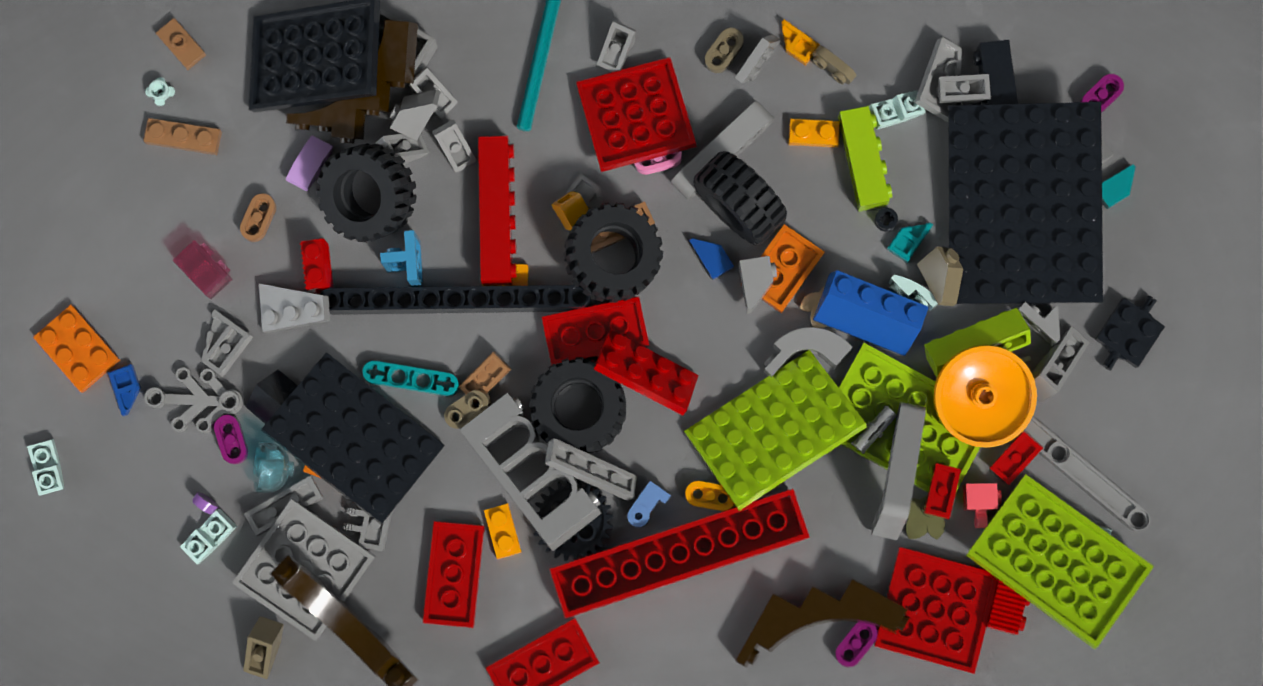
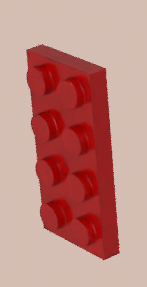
(585, 329)
(646, 372)
(453, 574)
(546, 660)

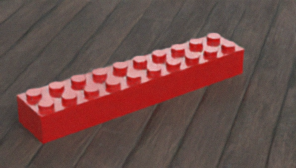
(679, 553)

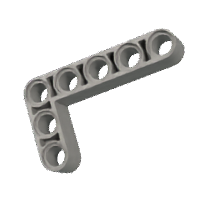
(901, 472)

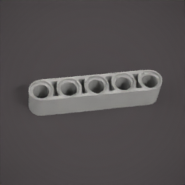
(732, 139)

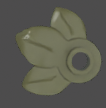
(920, 523)

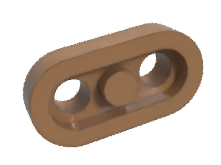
(258, 218)

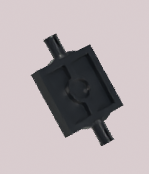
(1129, 333)

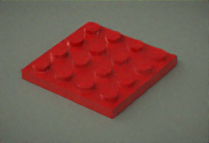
(636, 114)
(945, 610)

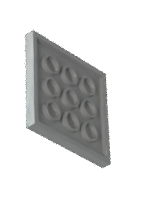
(316, 547)

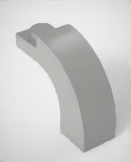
(819, 341)

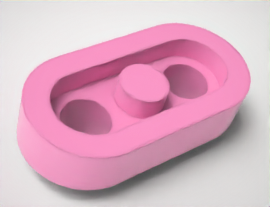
(659, 164)

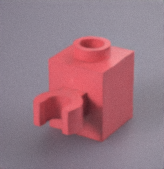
(981, 499)

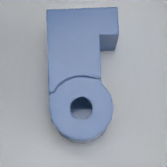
(640, 511)

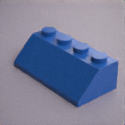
(870, 312)

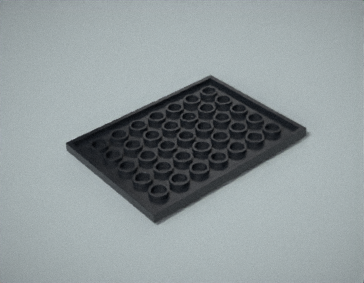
(1027, 202)

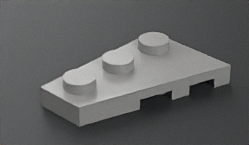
(943, 62)
(291, 308)

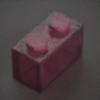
(203, 269)

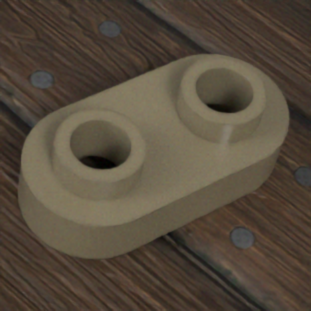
(723, 51)
(827, 60)
(466, 409)

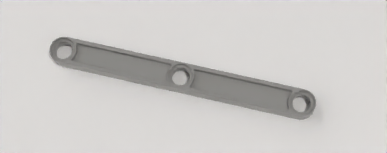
(1088, 477)

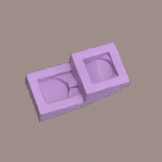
(308, 163)

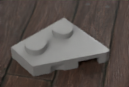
(760, 54)
(224, 344)

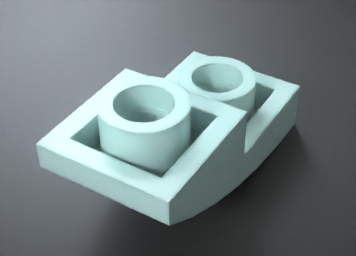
(896, 110)
(907, 287)
(46, 466)
(208, 536)

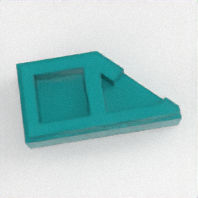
(1117, 187)
(908, 240)

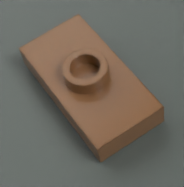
(180, 44)
(486, 375)

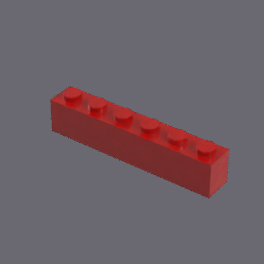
(495, 211)

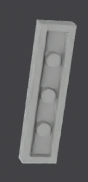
(590, 469)

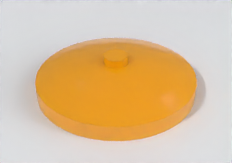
(985, 396)

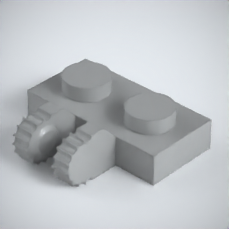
(372, 534)

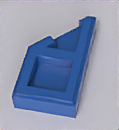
(712, 257)
(125, 386)

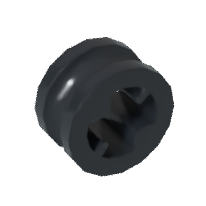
(891, 225)

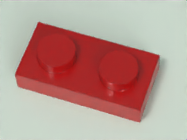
(1016, 457)
(942, 491)

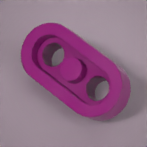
(1099, 93)
(231, 440)
(856, 644)

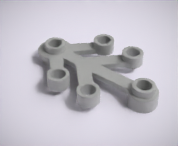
(198, 400)

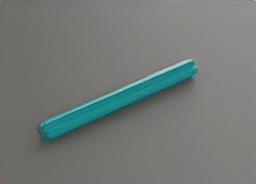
(538, 65)

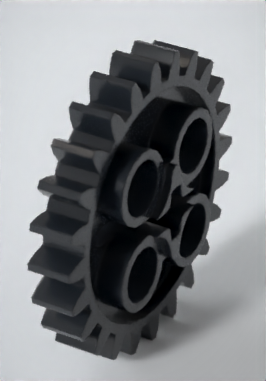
(598, 524)

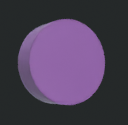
(204, 503)

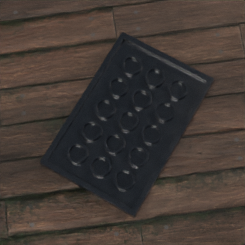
(314, 55)
(353, 438)

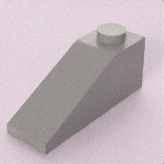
(1058, 363)

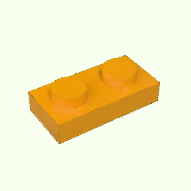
(814, 133)
(502, 531)

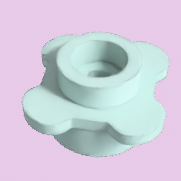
(155, 86)

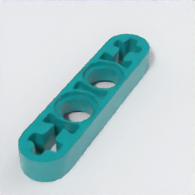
(411, 376)

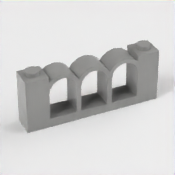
(494, 424)

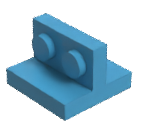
(409, 260)

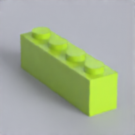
(864, 159)
(1005, 331)

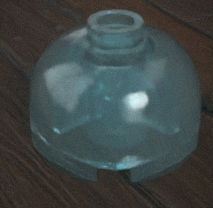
(271, 467)

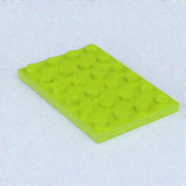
(882, 381)
(775, 429)
(1060, 561)

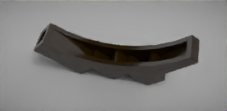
(395, 68)

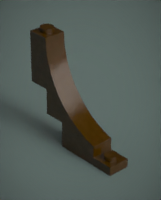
(784, 619)
(343, 622)

